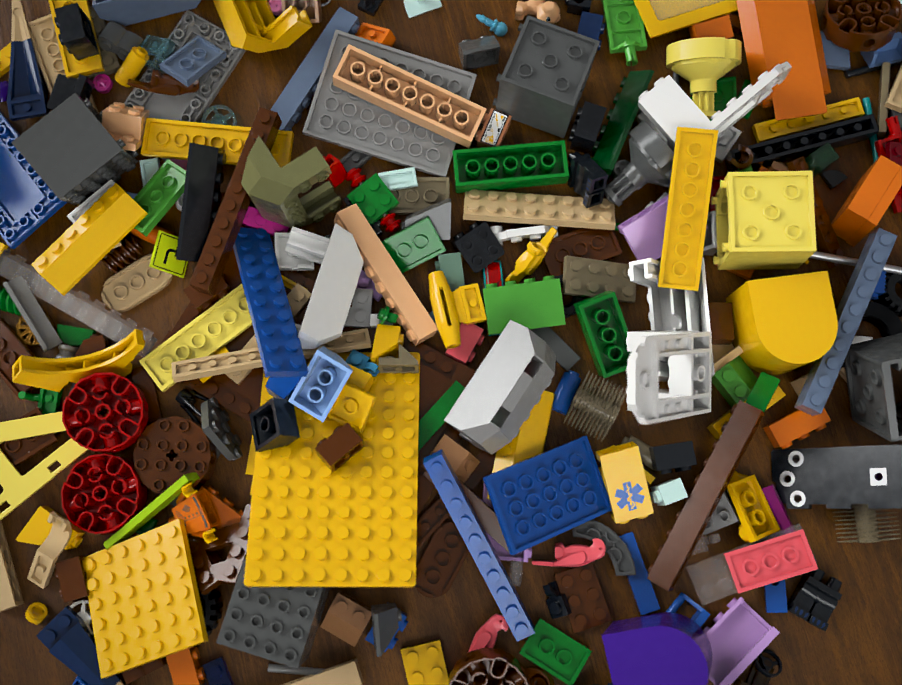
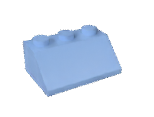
(322, 384)

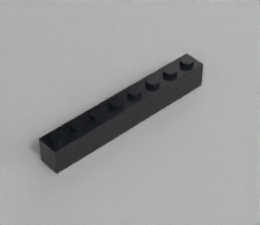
(807, 142)

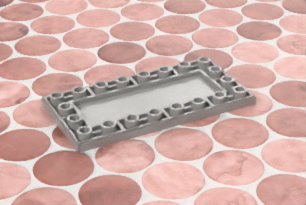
(189, 106)

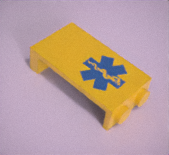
(625, 482)

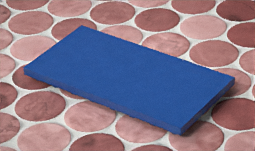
(24, 196)

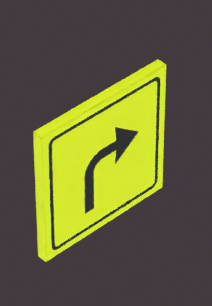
(165, 254)

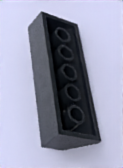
(200, 199)

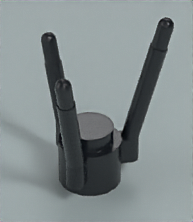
(187, 400)

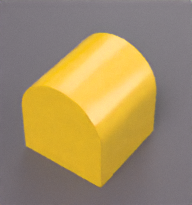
(784, 321)

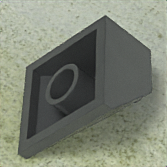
(385, 624)

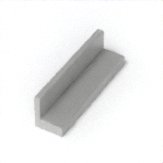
(32, 313)

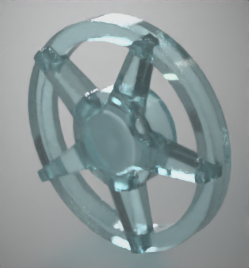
(219, 118)

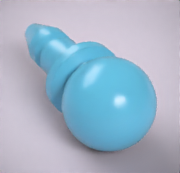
(499, 28)

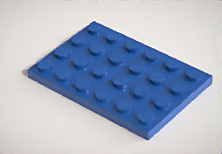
(547, 494)

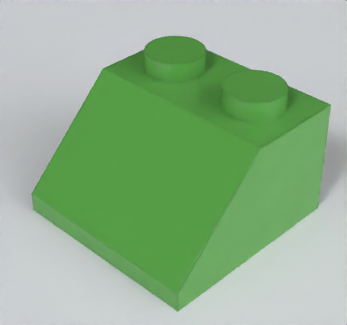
(734, 381)

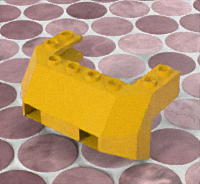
(254, 28)

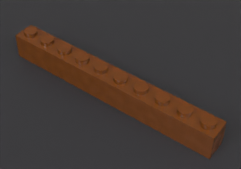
(232, 209)
(705, 496)

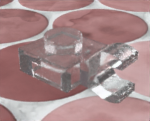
(704, 541)

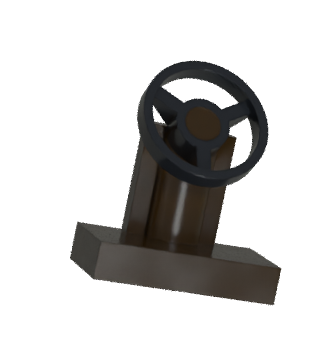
(762, 671)

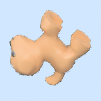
(545, 11)

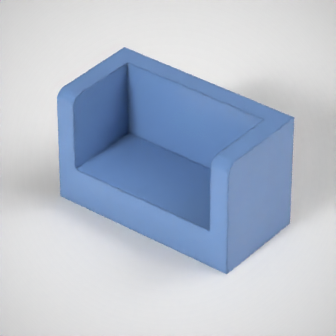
(889, 53)

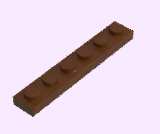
(824, 232)

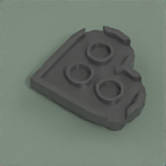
(218, 430)

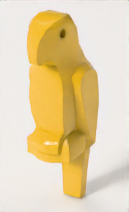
(531, 258)

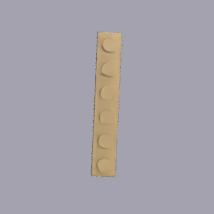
(297, 300)

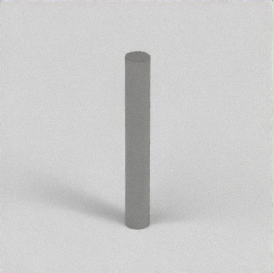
(276, 668)

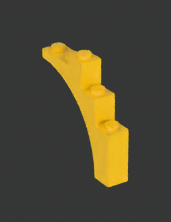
(58, 372)

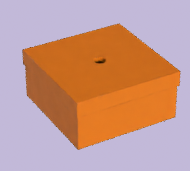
(868, 201)

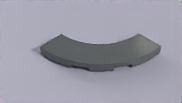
(614, 544)

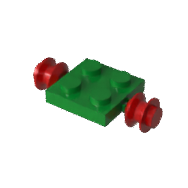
(373, 199)

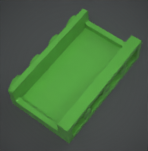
(528, 304)

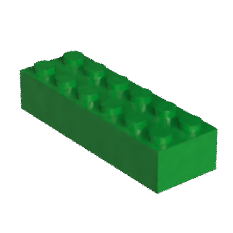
(510, 166)

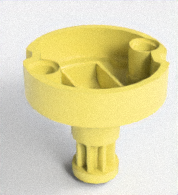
(702, 64)

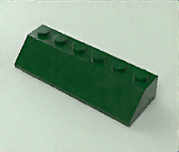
(620, 119)

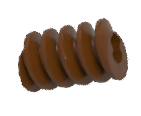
(123, 255)

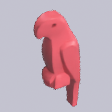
(575, 554)
(487, 633)

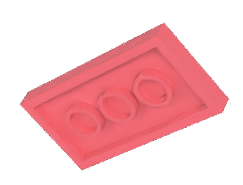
(770, 561)

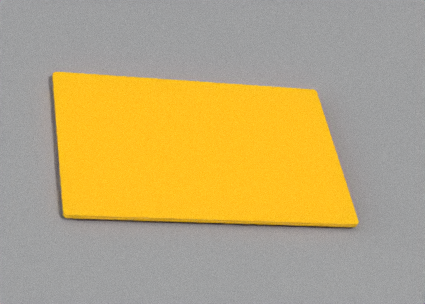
(344, 523)

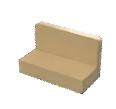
(724, 354)

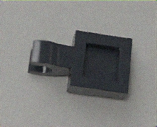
(556, 603)

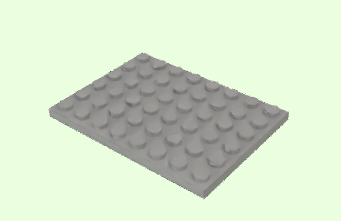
(371, 130)

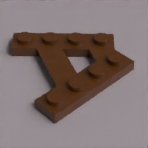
(212, 575)

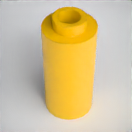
(132, 66)

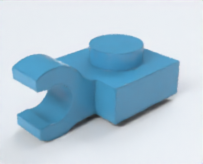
(362, 362)

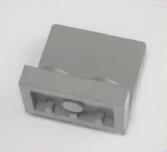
(723, 515)

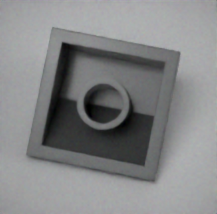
(479, 52)

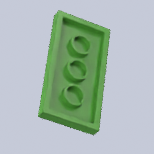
(160, 195)

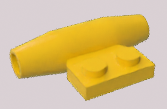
(454, 307)

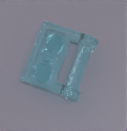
(159, 48)

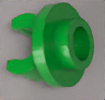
(385, 315)

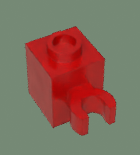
(338, 171)

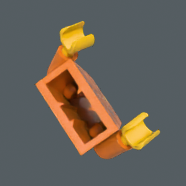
(197, 513)

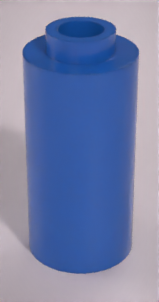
(565, 391)

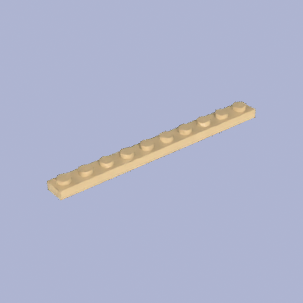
(251, 358)

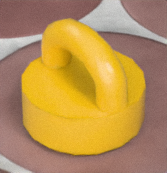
(36, 613)

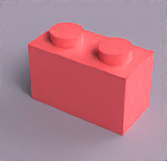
(470, 336)

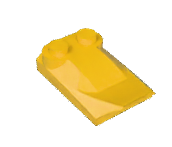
(752, 508)

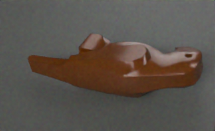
(165, 85)

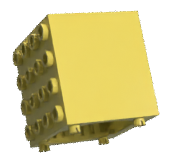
(765, 220)

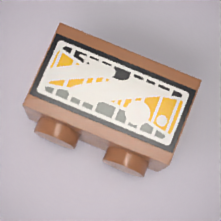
(494, 129)

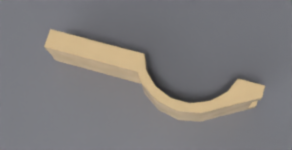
(49, 551)

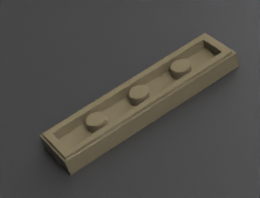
(883, 95)

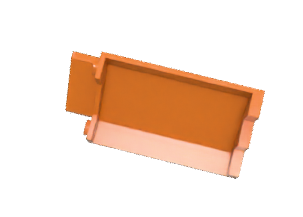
(781, 33)

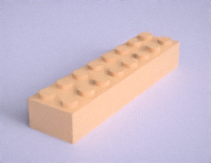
(408, 96)

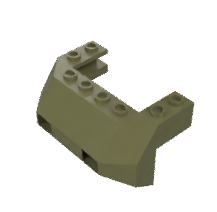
(276, 188)

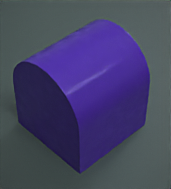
(657, 651)

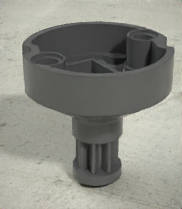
(649, 163)

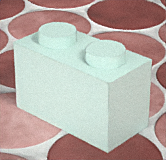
(668, 492)

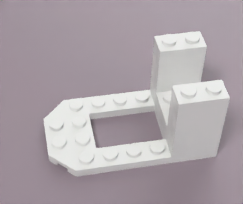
(670, 107)
(688, 374)

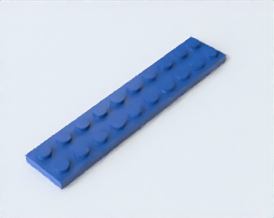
(268, 305)

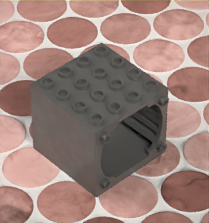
(545, 76)
(74, 151)
(871, 386)
(273, 621)

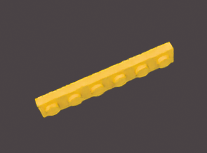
(836, 113)

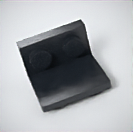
(66, 87)

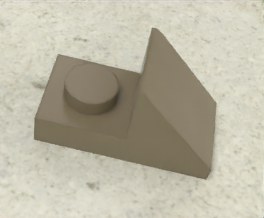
(404, 364)

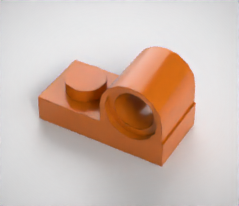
(376, 34)

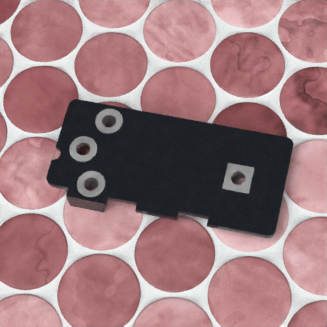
(839, 476)

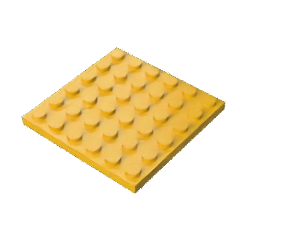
(144, 599)

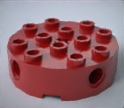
(88, 402)
(84, 491)

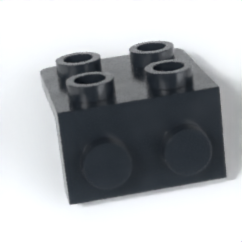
(478, 246)

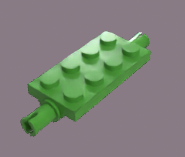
(624, 29)

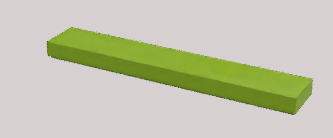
(150, 510)

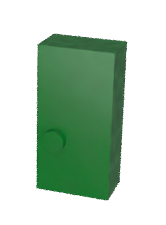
(604, 332)

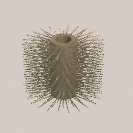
(595, 406)
(866, 525)

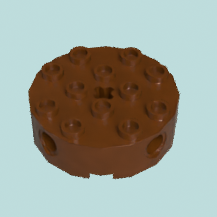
(860, 23)
(164, 439)
(488, 667)

